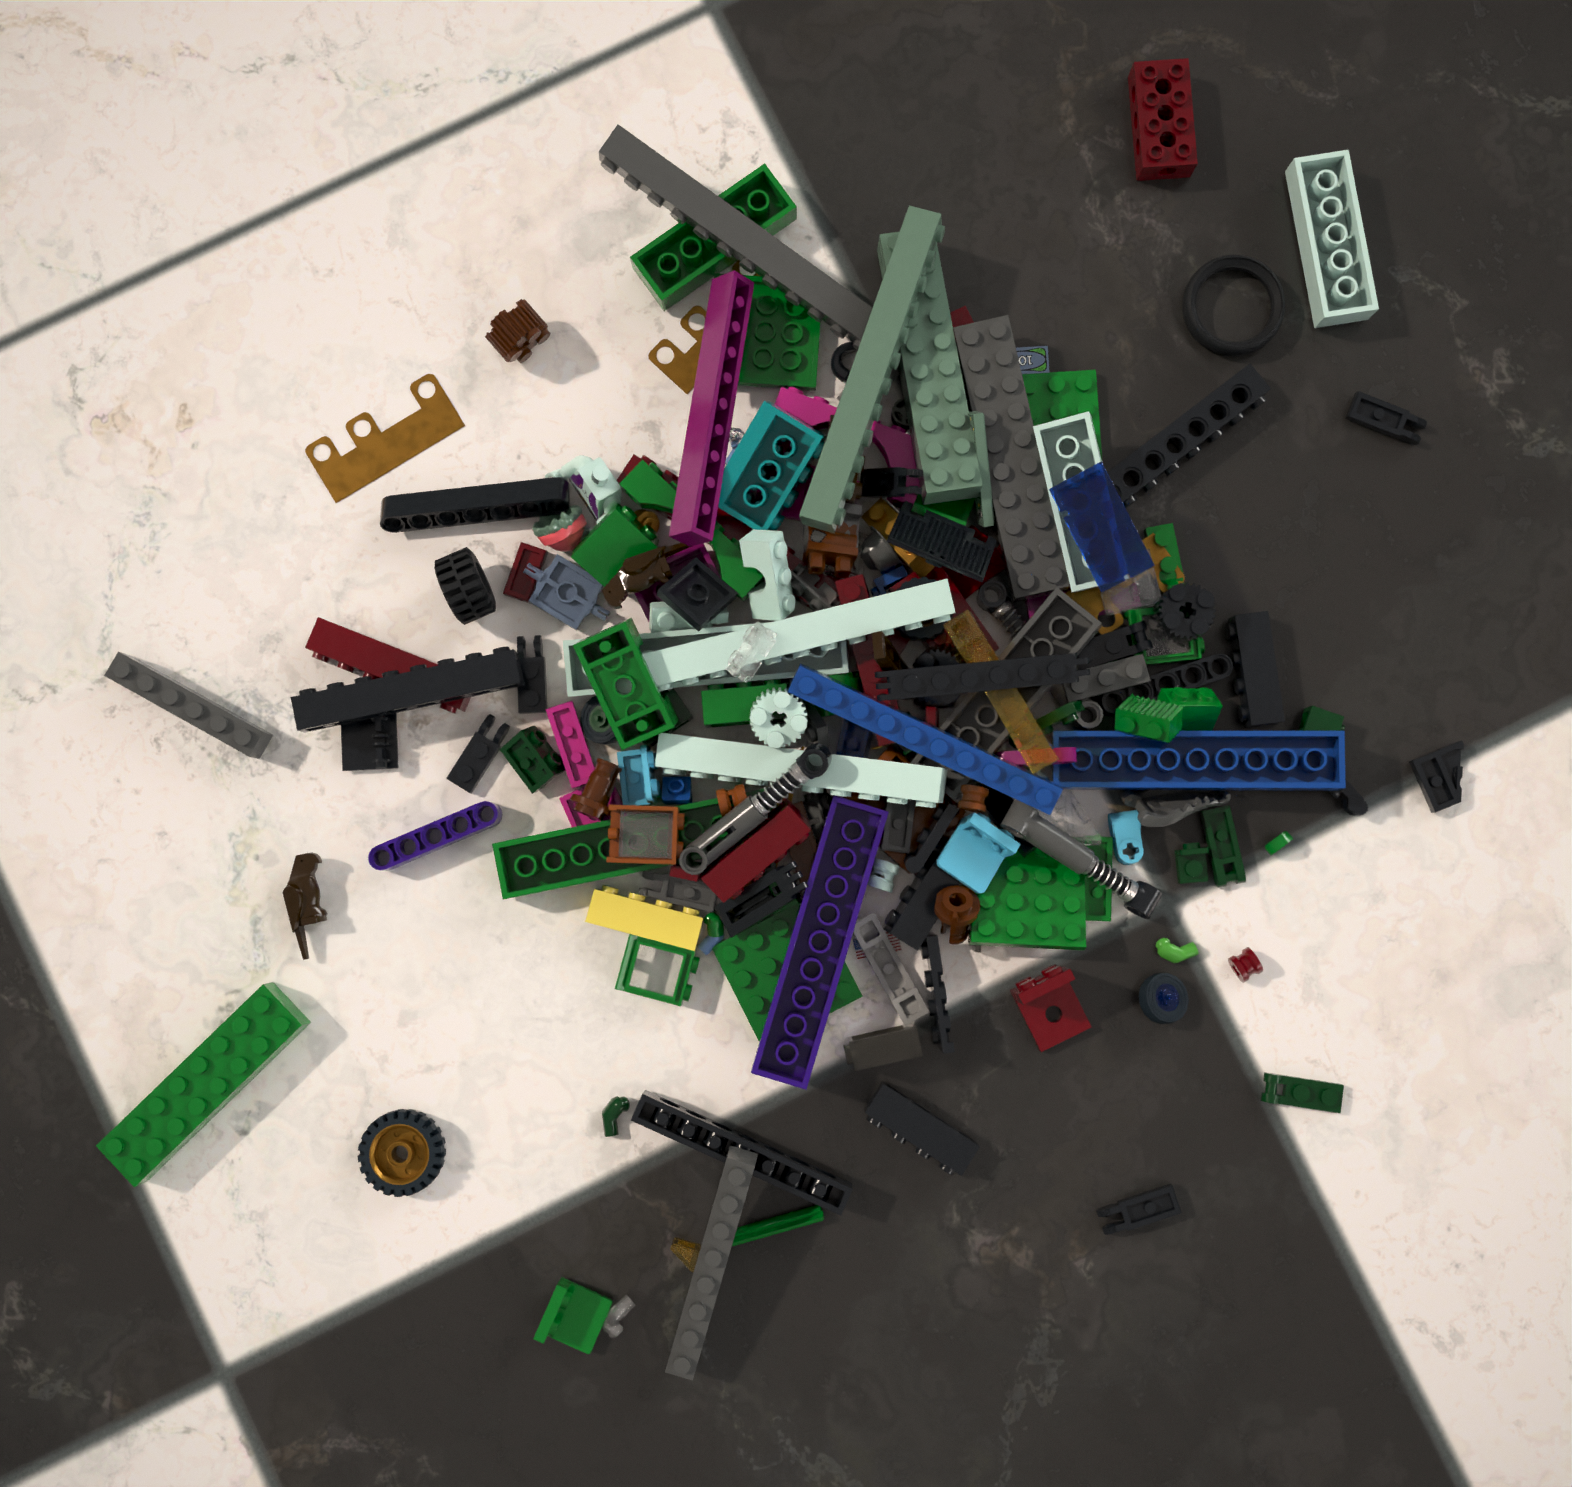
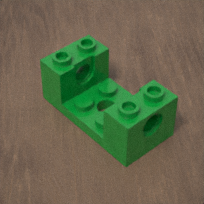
(617, 655)

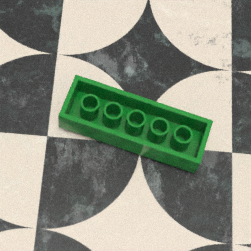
(683, 261)

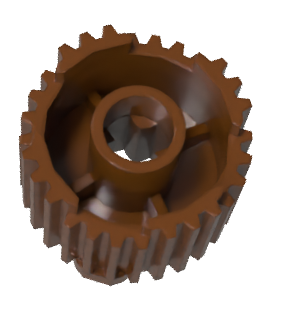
(517, 332)

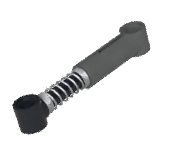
(752, 811)
(1027, 824)

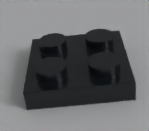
(697, 594)

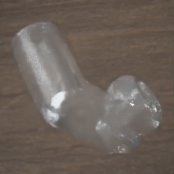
(615, 1314)

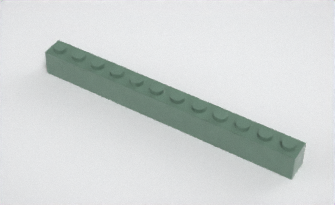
(871, 370)

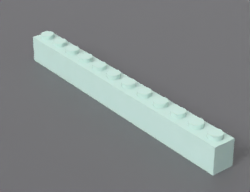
(802, 633)

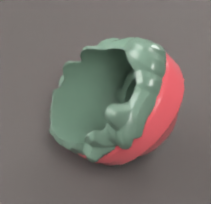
(561, 531)

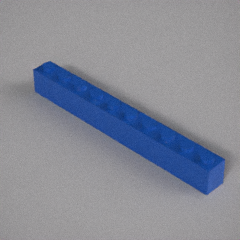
(925, 739)

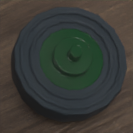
(595, 723)

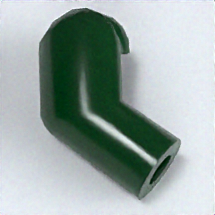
(612, 1112)

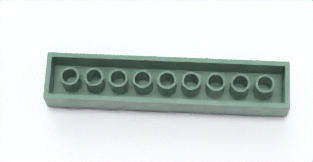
(935, 393)

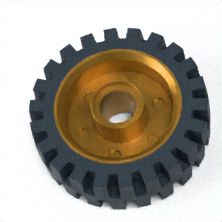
(382, 1163)

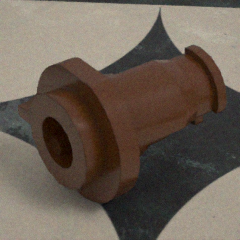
(597, 791)
(956, 909)

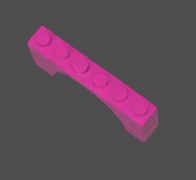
(891, 441)

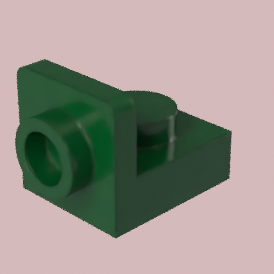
(1191, 863)

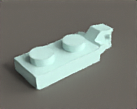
(664, 618)

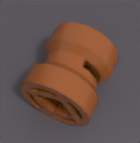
(738, 795)

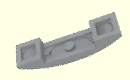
(889, 969)

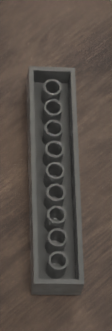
(1017, 478)

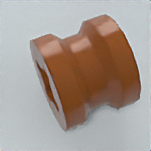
(973, 798)

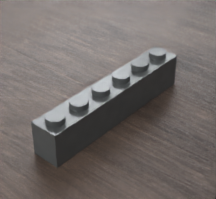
(188, 705)

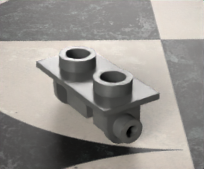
(803, 586)
(817, 806)

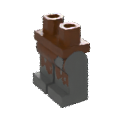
(836, 548)

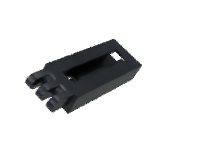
(757, 900)

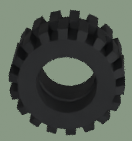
(465, 586)

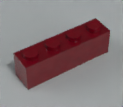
(756, 851)

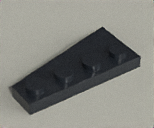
(931, 951)

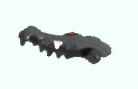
(1167, 807)

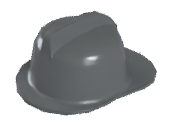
(878, 553)

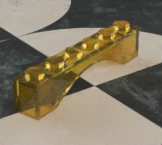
(1007, 702)

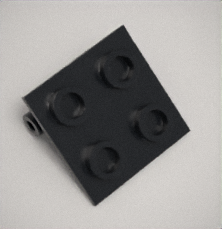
(370, 744)

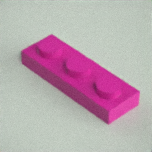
(571, 743)

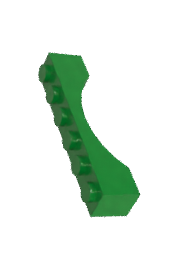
(651, 491)

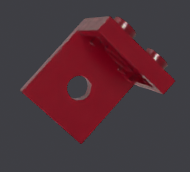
(1050, 989)

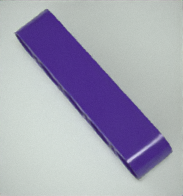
(421, 836)

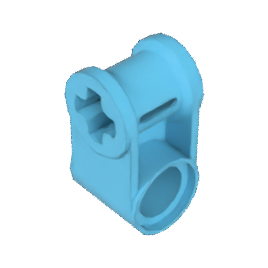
(1126, 831)

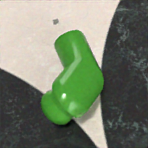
(1174, 953)

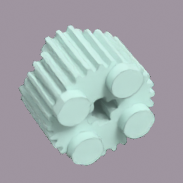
(778, 733)

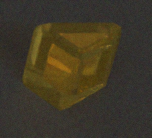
(686, 1252)

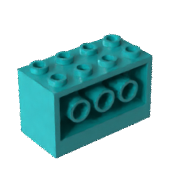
(749, 464)

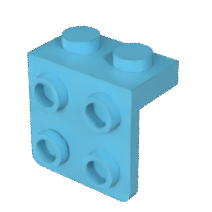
(637, 776)
(976, 851)

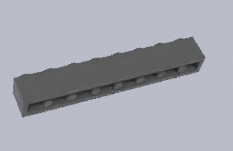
(711, 1262)

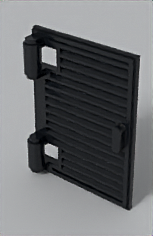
(942, 542)

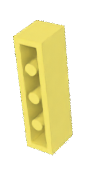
(645, 919)

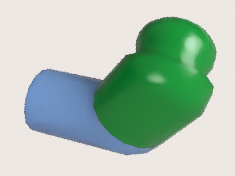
(715, 933)

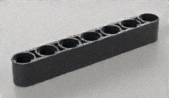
(475, 504)

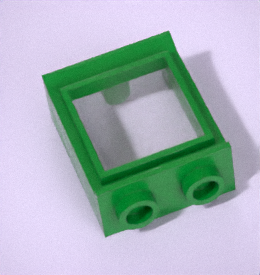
(1164, 651)
(657, 970)

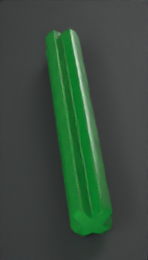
(778, 1224)

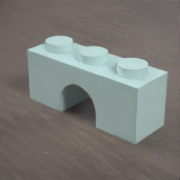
(768, 554)

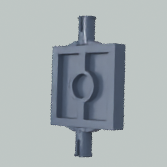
(566, 592)

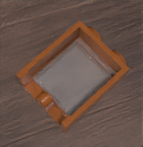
(645, 834)

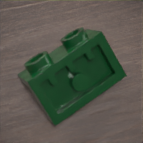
(533, 758)

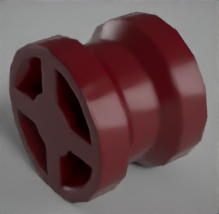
(1245, 964)

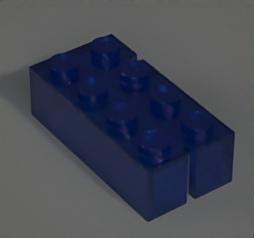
(1101, 527)

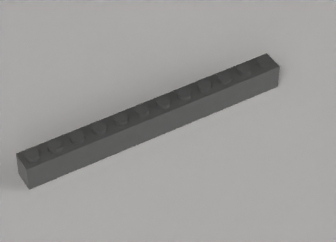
(735, 234)

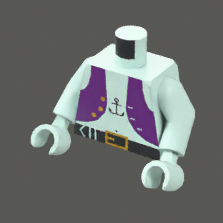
(593, 484)

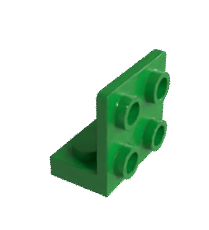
(574, 1316)

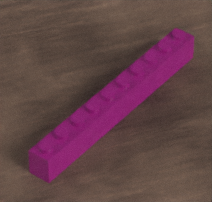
(711, 409)

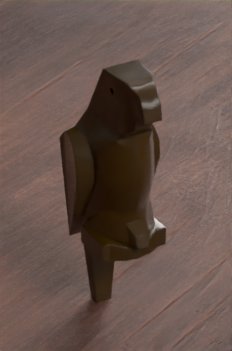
(640, 574)
(303, 897)

